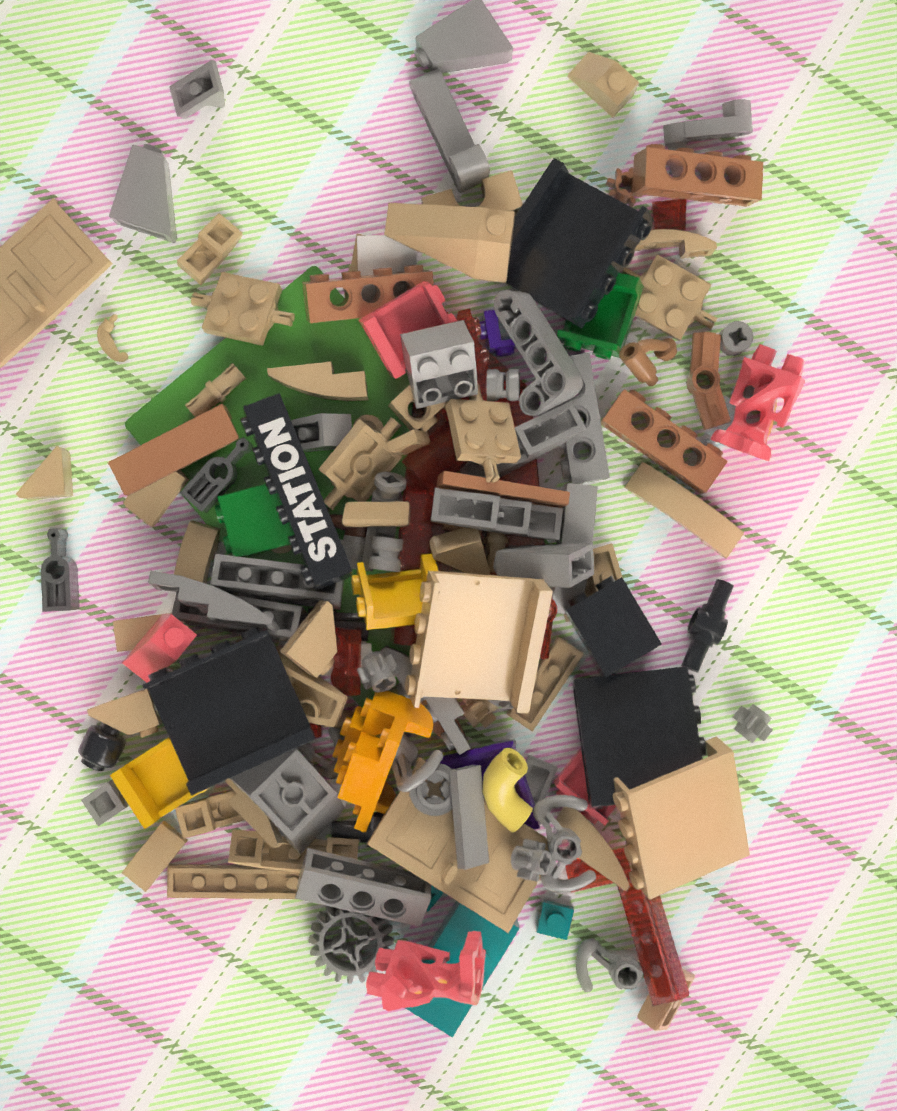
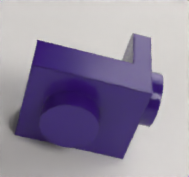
(491, 333)

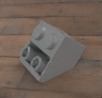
(440, 363)

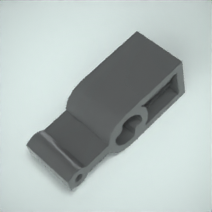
(205, 488)
(57, 591)

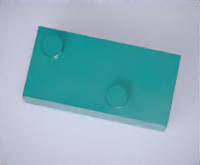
(451, 937)

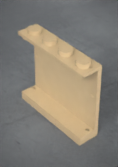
(478, 638)
(683, 822)

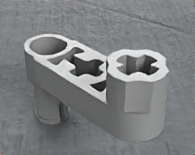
(734, 123)

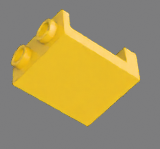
(390, 597)
(153, 783)

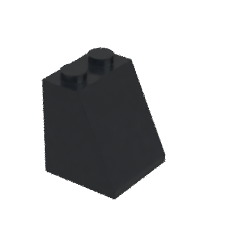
(611, 626)

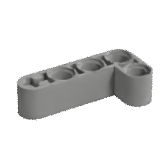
(463, 158)
(517, 313)

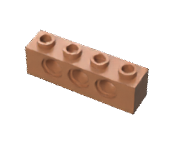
(653, 180)
(318, 290)
(709, 458)

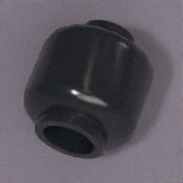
(101, 747)

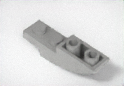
(441, 709)

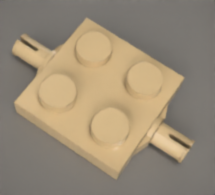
(671, 298)
(242, 308)
(483, 433)
(358, 461)

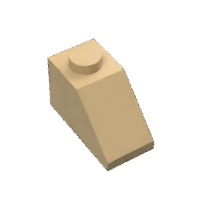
(604, 82)
(314, 641)
(129, 714)

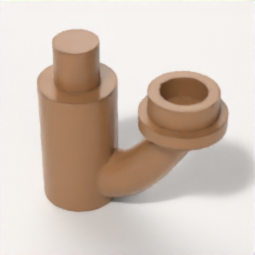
(640, 365)

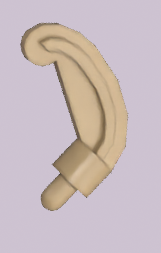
(107, 342)

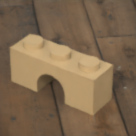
(498, 192)

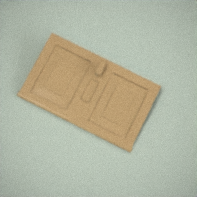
(42, 274)
(428, 850)

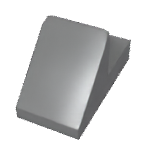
(198, 90)

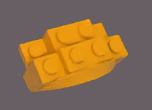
(367, 759)

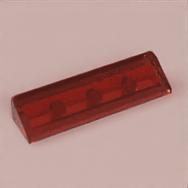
(654, 946)

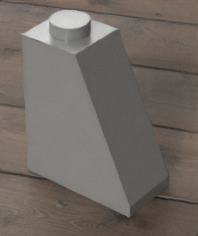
(463, 41)
(145, 195)
(555, 563)

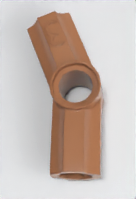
(705, 360)

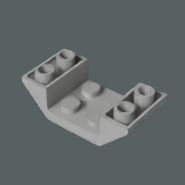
(292, 797)

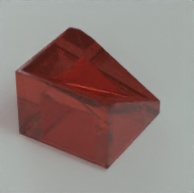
(669, 214)

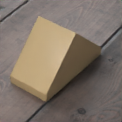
(51, 478)
(461, 550)

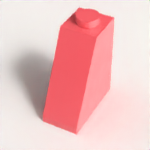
(159, 646)

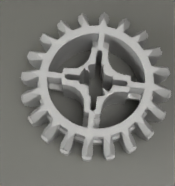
(356, 966)

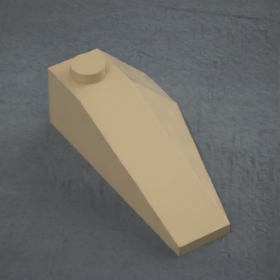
(458, 236)
(318, 698)

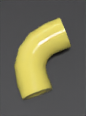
(500, 791)

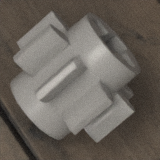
(378, 671)
(752, 723)
(531, 860)

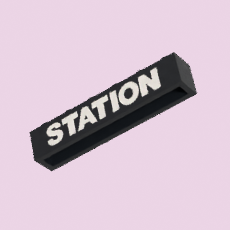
(297, 492)

